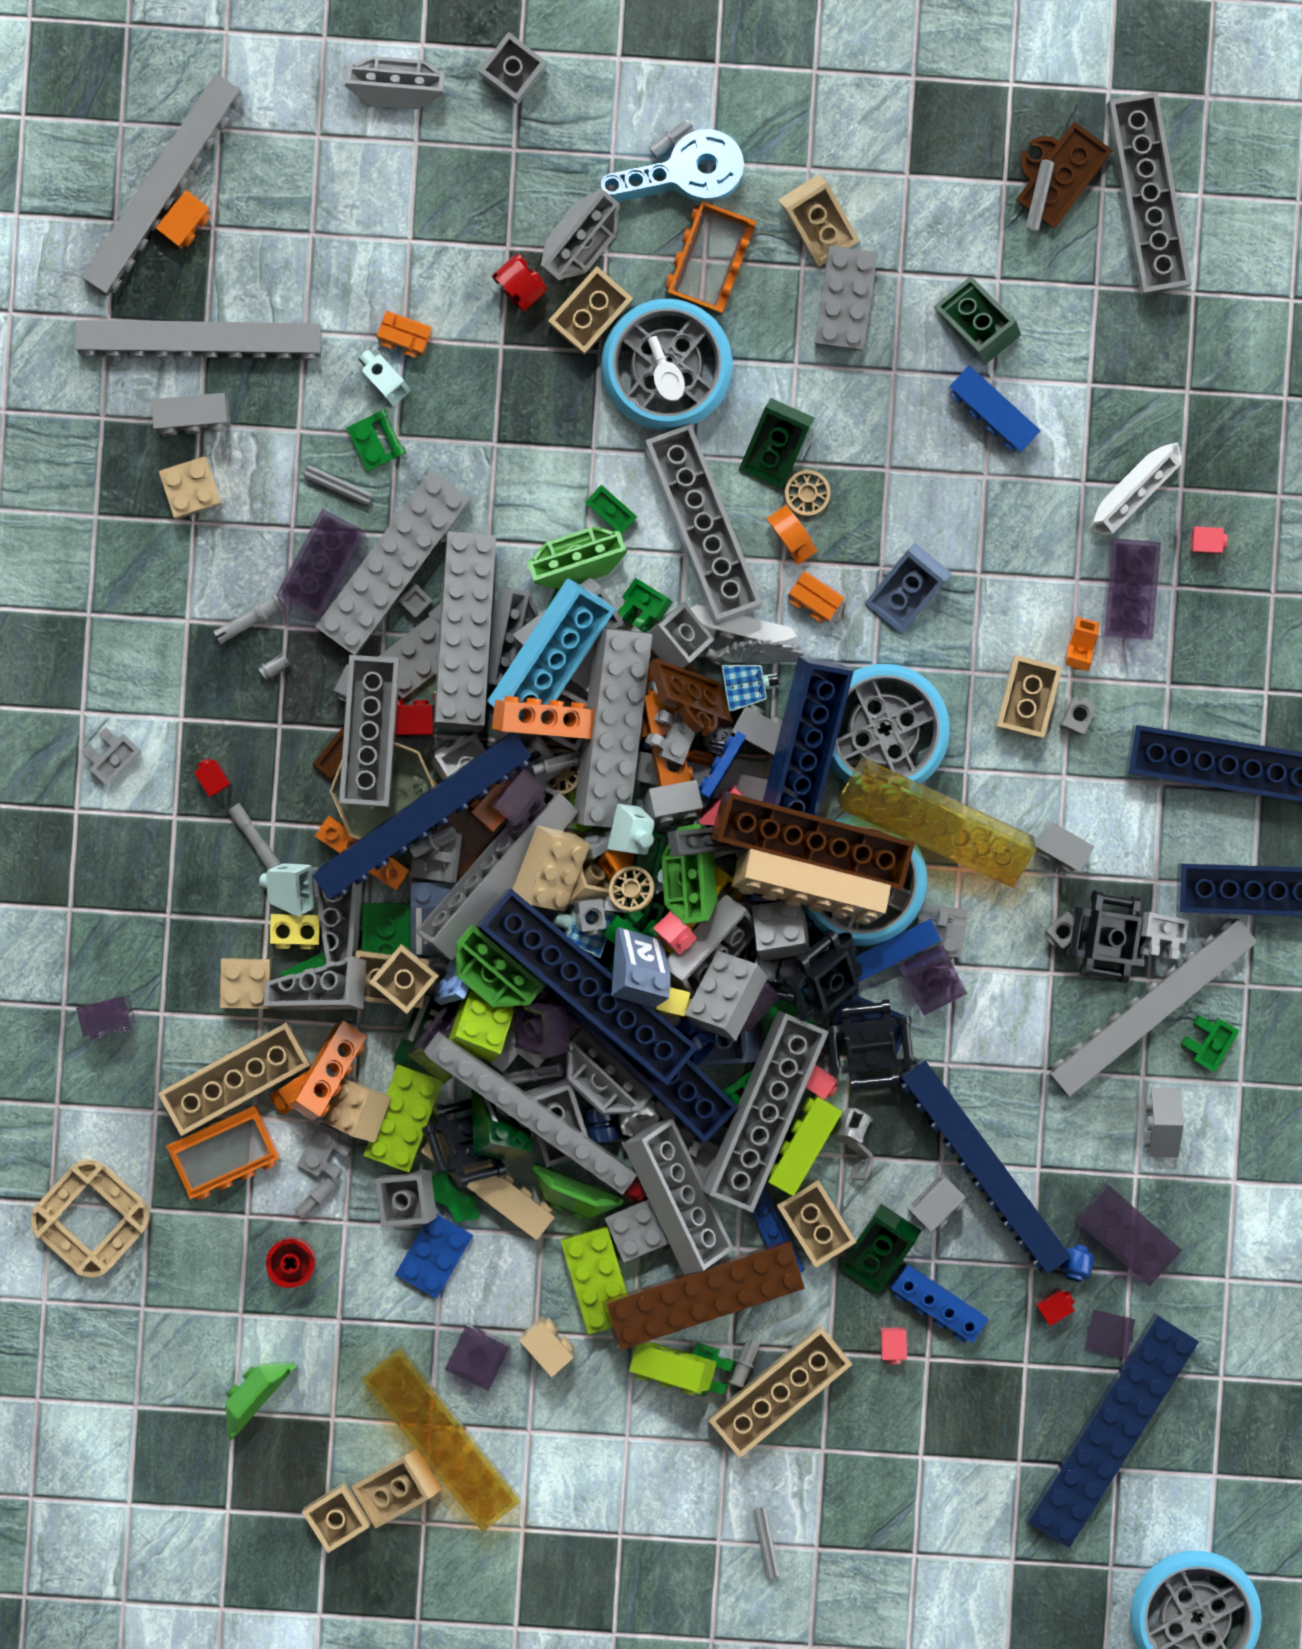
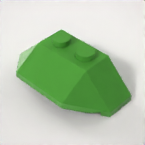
(577, 557)
(689, 884)
(493, 971)
(574, 1194)
(253, 1393)

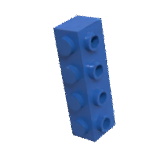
(993, 409)
(939, 1303)

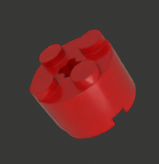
(519, 282)
(289, 1248)

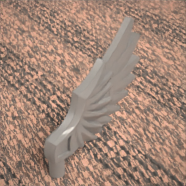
(754, 653)

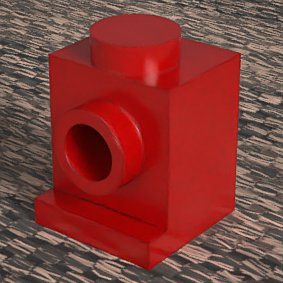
(635, 1190)

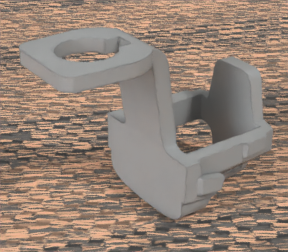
(853, 1138)

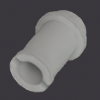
(274, 666)

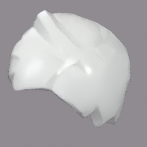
(634, 1123)

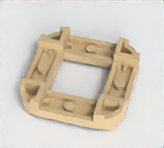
(65, 1243)

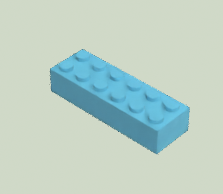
(555, 646)

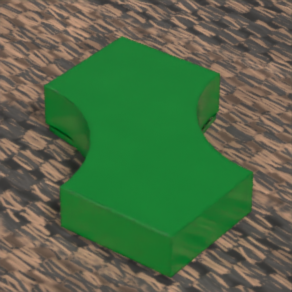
(461, 1204)

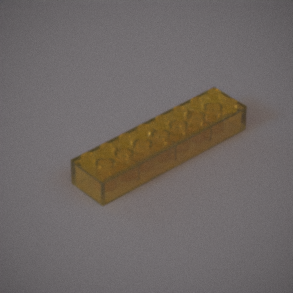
(937, 822)
(441, 1438)

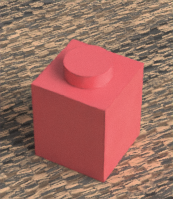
(1208, 540)
(675, 933)
(822, 1083)
(893, 1345)

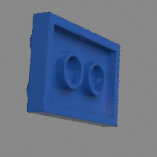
(721, 767)
(434, 1255)

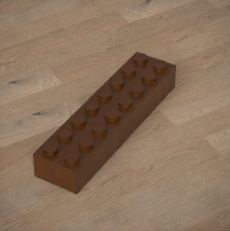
(812, 839)
(703, 1295)

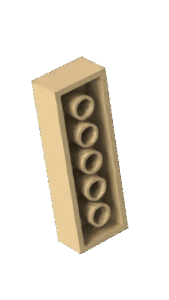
(811, 886)
(234, 1078)
(779, 1391)

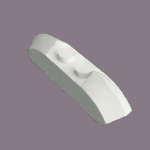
(1136, 488)
(747, 627)

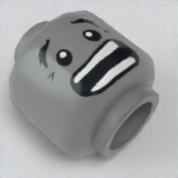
(715, 741)

